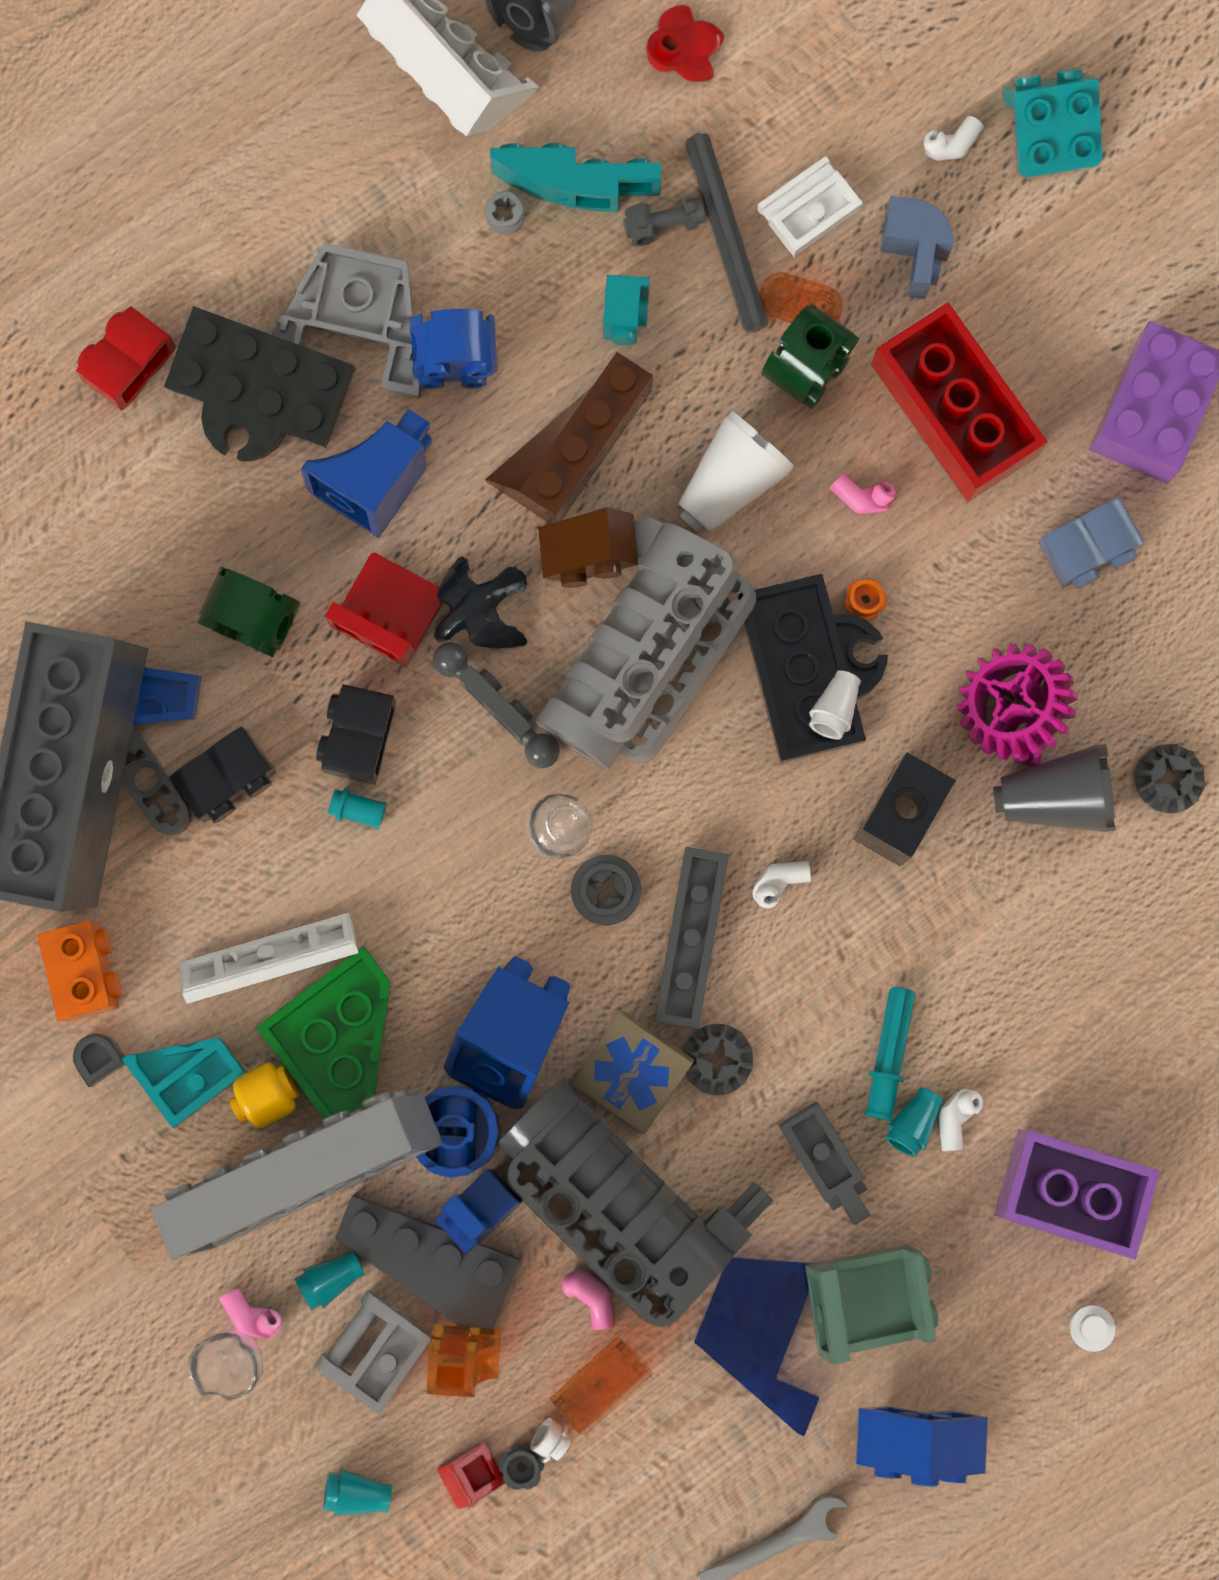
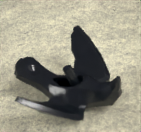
(475, 607)

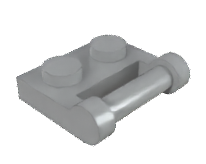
(387, 1359)

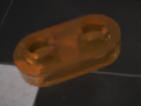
(801, 294)

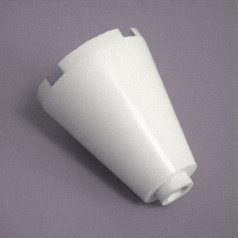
(731, 474)

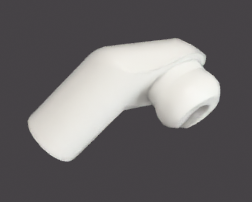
(954, 146)
(954, 1115)

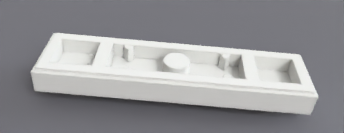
(267, 958)

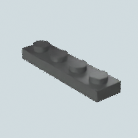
(691, 938)

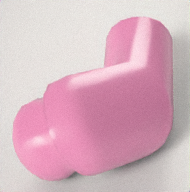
(864, 500)
(251, 1320)

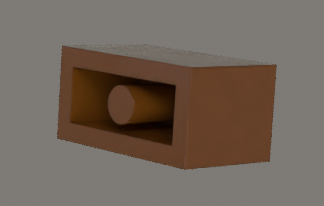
(588, 547)

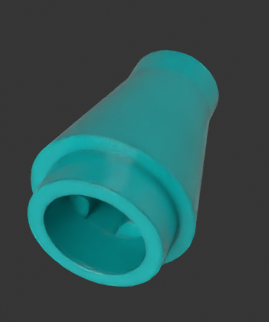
(913, 1125)
(328, 1279)
(355, 1494)

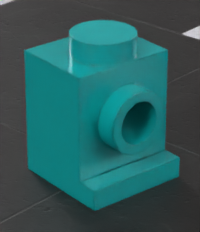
(625, 308)

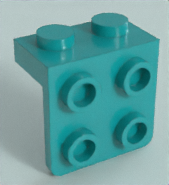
(1056, 121)

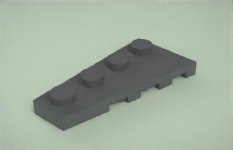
(429, 1263)

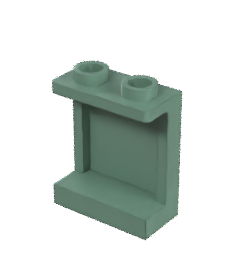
(871, 1301)

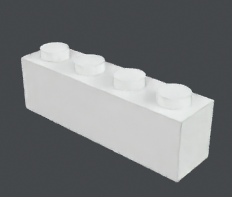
(447, 62)

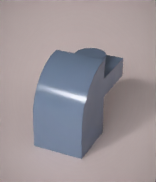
(918, 231)

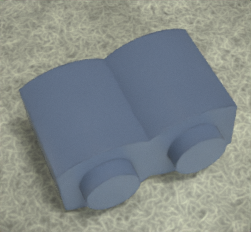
(1091, 543)

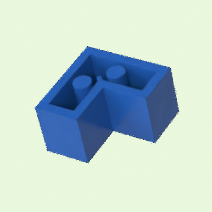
(922, 1444)

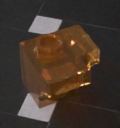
(462, 1359)

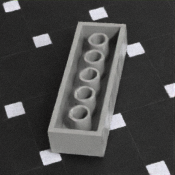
(296, 1173)

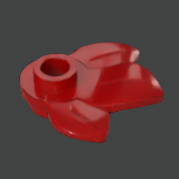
(688, 44)

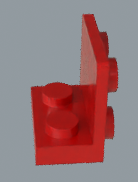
(387, 609)

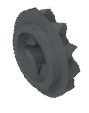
(1164, 797)
(599, 870)
(734, 1045)

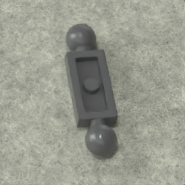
(451, 661)

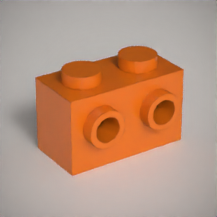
(79, 970)

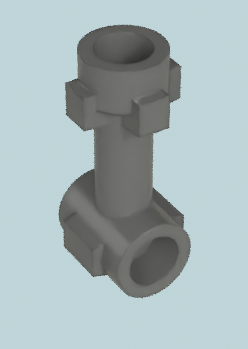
(642, 224)

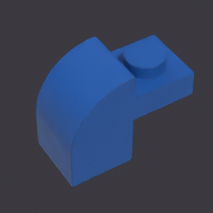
(478, 1210)

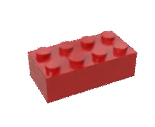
(958, 402)

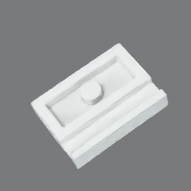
(810, 206)

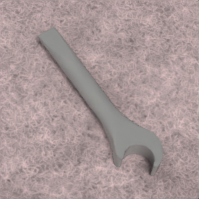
(807, 1528)

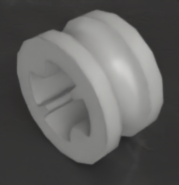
(508, 199)

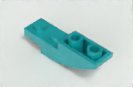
(556, 178)

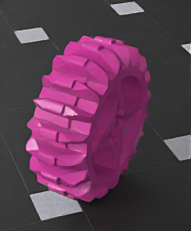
(1030, 671)

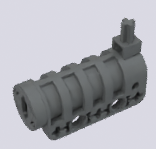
(625, 1204)

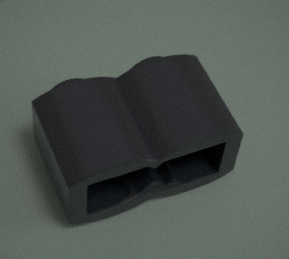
(357, 733)
(223, 775)

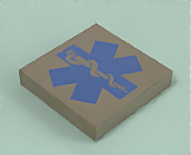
(632, 1071)

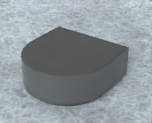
(97, 1058)

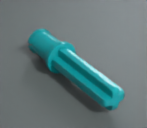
(890, 1053)

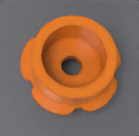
(869, 588)

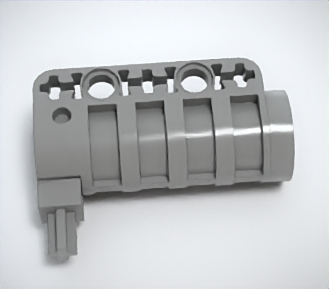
(646, 643)

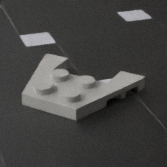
(361, 299)

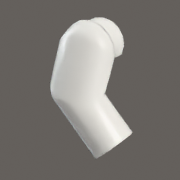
(775, 880)

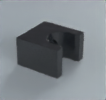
(885, 829)

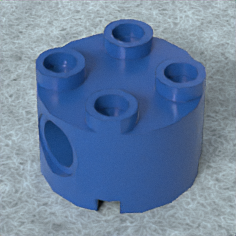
(453, 348)
(467, 1130)

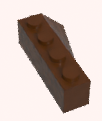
(565, 454)

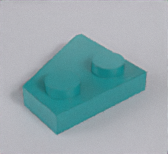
(185, 1076)

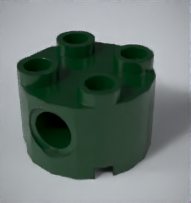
(809, 355)
(248, 611)

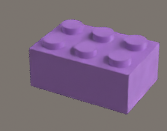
(1158, 403)
(1077, 1193)

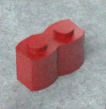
(125, 357)

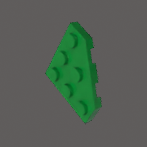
(334, 1034)

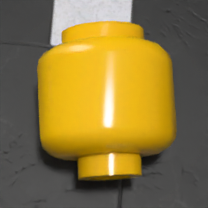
(264, 1095)

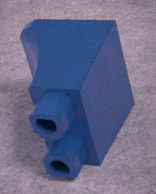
(374, 476)
(508, 1034)

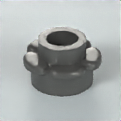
(521, 1479)

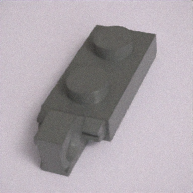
(826, 1161)

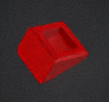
(471, 1476)

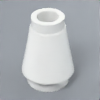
(835, 707)

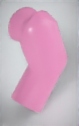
(593, 1293)

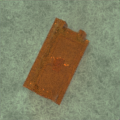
(601, 1386)

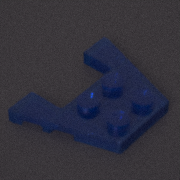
(751, 1328)

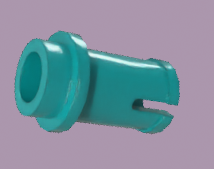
(356, 808)

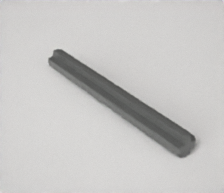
(726, 233)

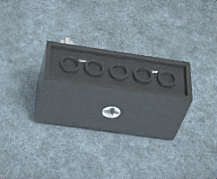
(64, 764)

